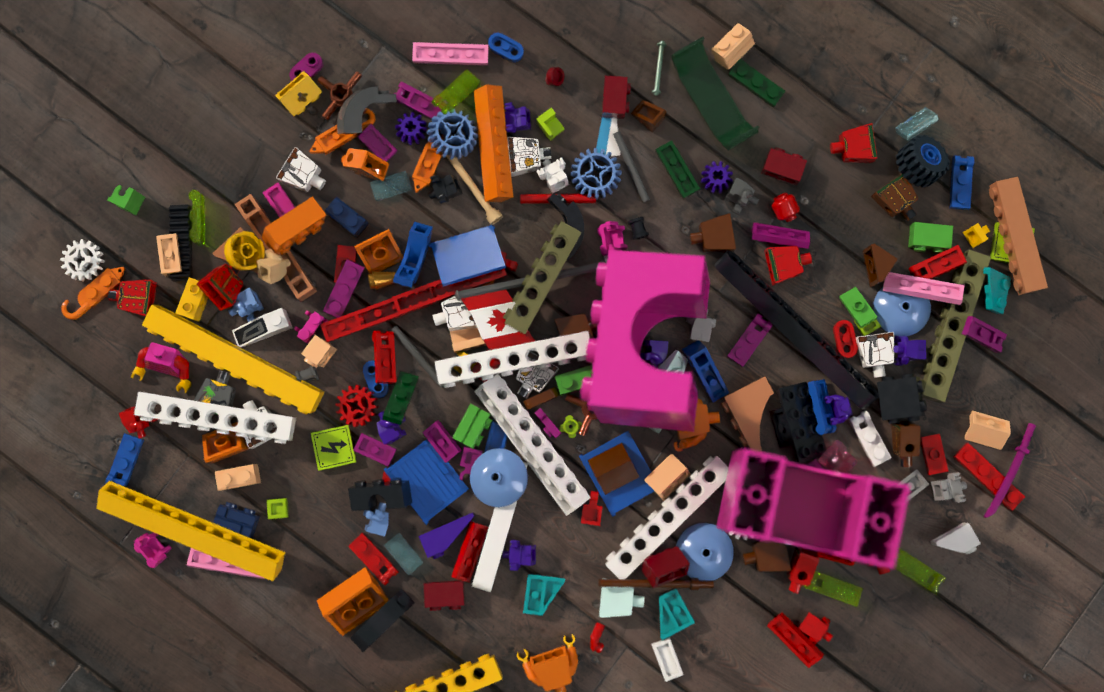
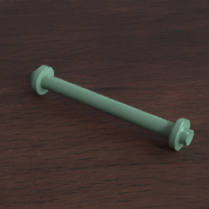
(656, 91)

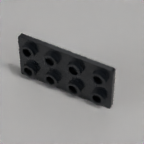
(797, 423)

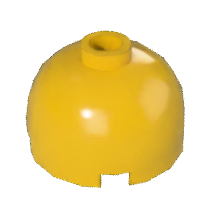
(244, 250)

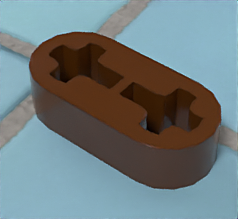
(541, 398)

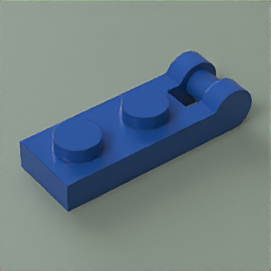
(961, 183)
(823, 411)
(125, 459)

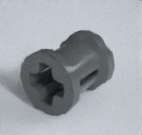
(307, 375)

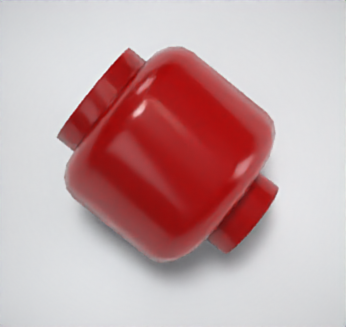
(785, 207)

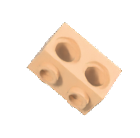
(318, 352)

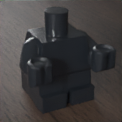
(445, 188)

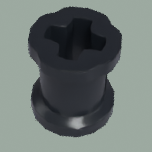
(638, 228)

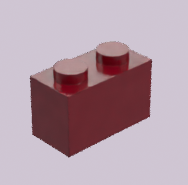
(615, 97)
(784, 166)
(665, 566)
(444, 594)

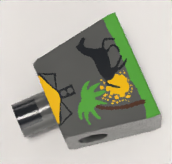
(217, 391)

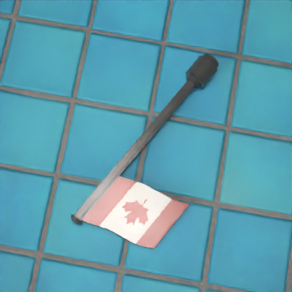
(491, 302)

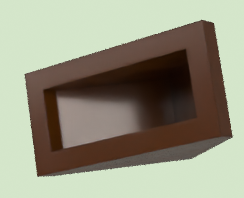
(649, 115)

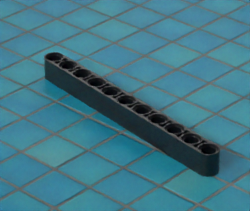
(796, 330)

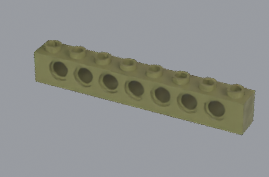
(939, 392)

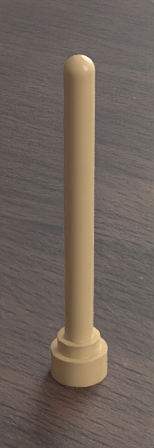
(492, 214)

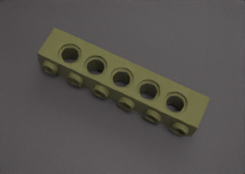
(569, 236)

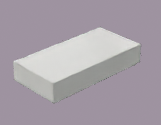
(667, 659)

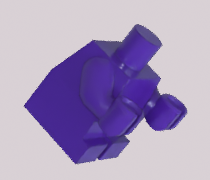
(517, 118)
(909, 350)
(655, 352)
(841, 408)
(389, 431)
(520, 555)

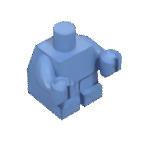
(246, 304)
(378, 520)

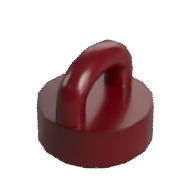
(554, 76)

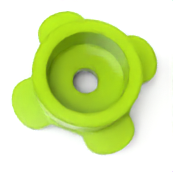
(565, 427)

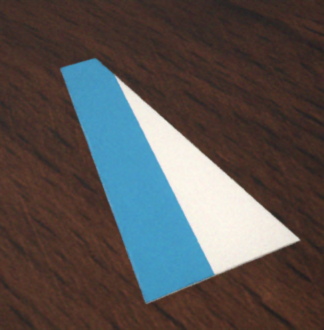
(606, 139)

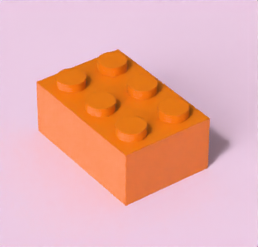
(294, 226)

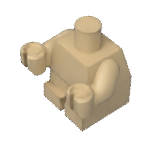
(272, 268)

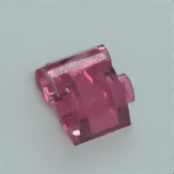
(837, 458)

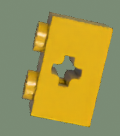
(289, 94)
(192, 301)

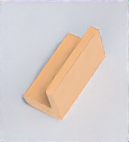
(169, 254)
(466, 340)
(988, 430)
(667, 477)

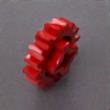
(360, 398)

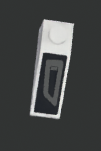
(262, 327)

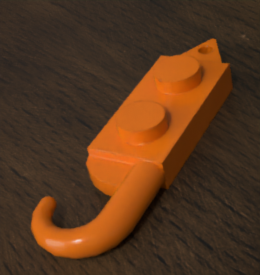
(331, 140)
(426, 166)
(95, 292)

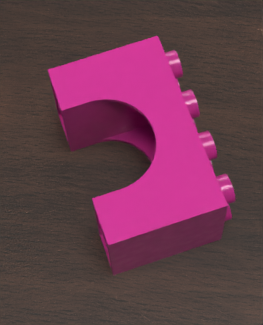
(637, 295)
(813, 507)

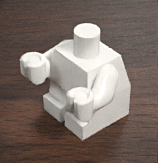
(554, 174)

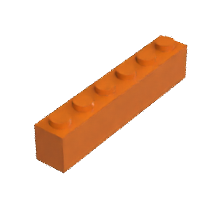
(493, 143)

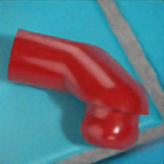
(595, 636)

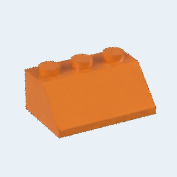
(352, 601)

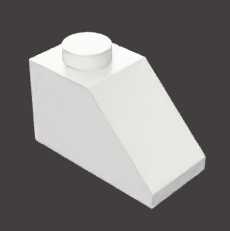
(959, 539)

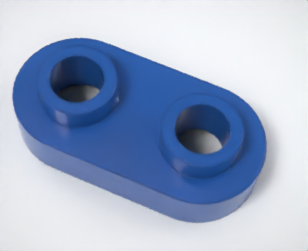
(507, 46)
(370, 379)

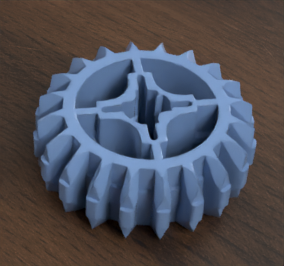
(442, 123)
(591, 157)

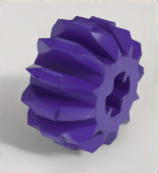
(403, 131)
(718, 183)

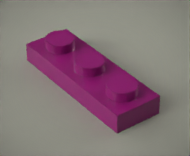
(780, 235)
(343, 288)

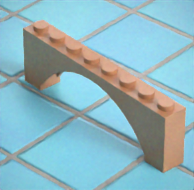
(746, 411)

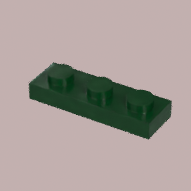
(756, 83)
(677, 169)
(400, 398)

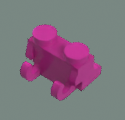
(611, 237)
(310, 326)
(151, 549)

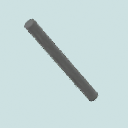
(631, 167)
(416, 354)

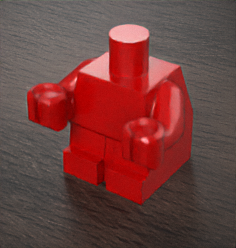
(133, 422)
(816, 628)

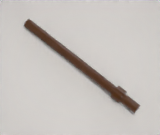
(692, 583)

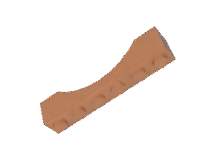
(258, 220)

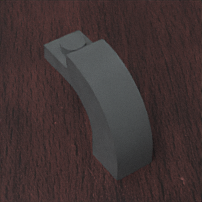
(351, 111)

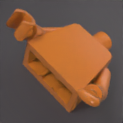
(702, 426)

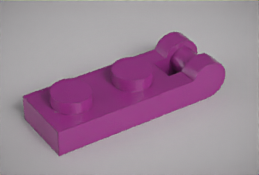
(416, 101)
(984, 334)
(749, 340)

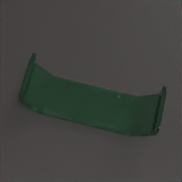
(711, 96)

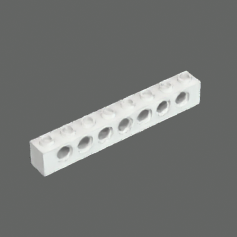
(445, 366)
(146, 409)
(532, 453)
(623, 570)

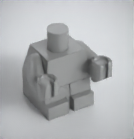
(701, 328)
(949, 488)

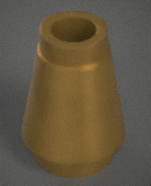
(380, 279)

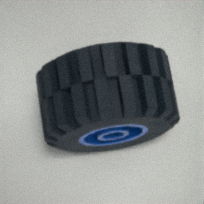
(922, 161)

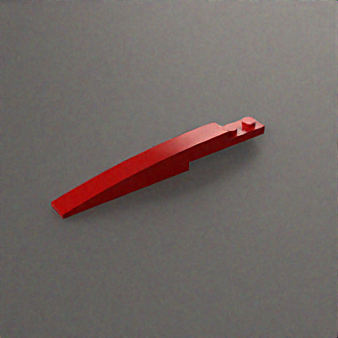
(401, 305)

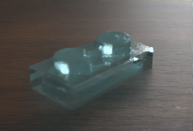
(916, 123)
(391, 186)
(403, 553)

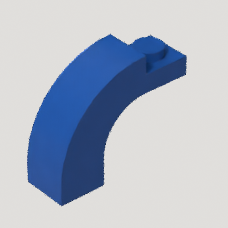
(414, 255)

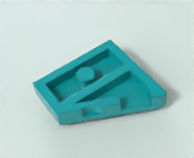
(996, 290)
(540, 593)
(673, 614)

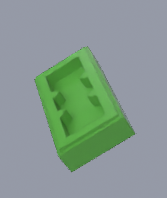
(858, 307)

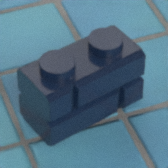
(346, 217)
(237, 520)

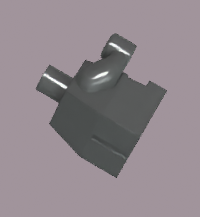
(741, 194)

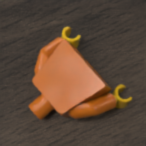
(552, 668)

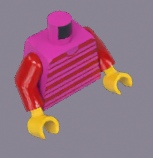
(163, 360)

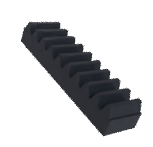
(181, 225)

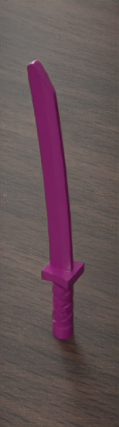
(1021, 451)

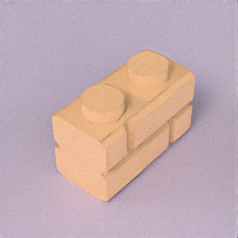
(733, 46)
(237, 477)

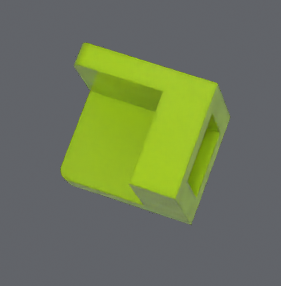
(549, 124)

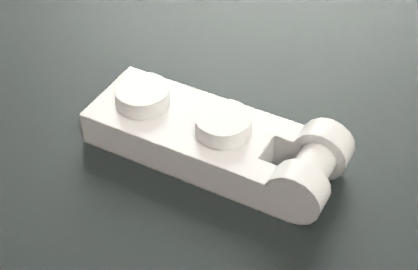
(869, 439)

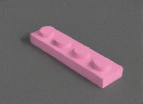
(450, 53)
(923, 288)
(203, 561)

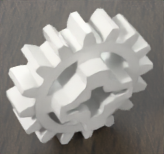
(79, 252)

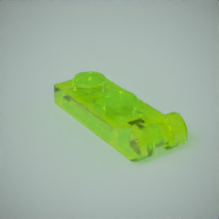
(456, 92)
(197, 217)
(918, 571)
(836, 589)

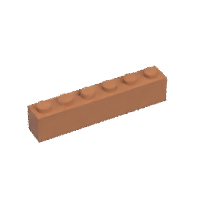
(1017, 236)

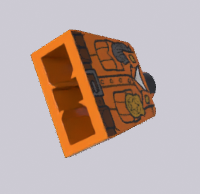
(357, 159)

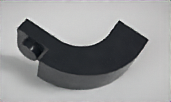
(571, 216)
(382, 620)

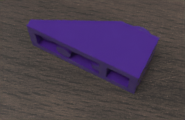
(441, 538)

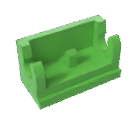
(129, 202)

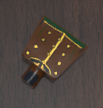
(897, 197)
(906, 434)

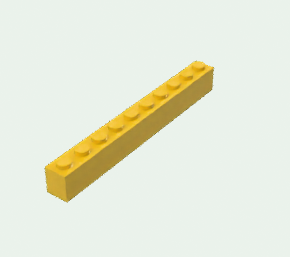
(233, 358)
(190, 530)

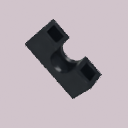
(395, 492)

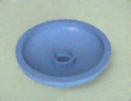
(895, 318)
(511, 479)
(702, 537)

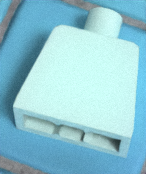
(618, 601)

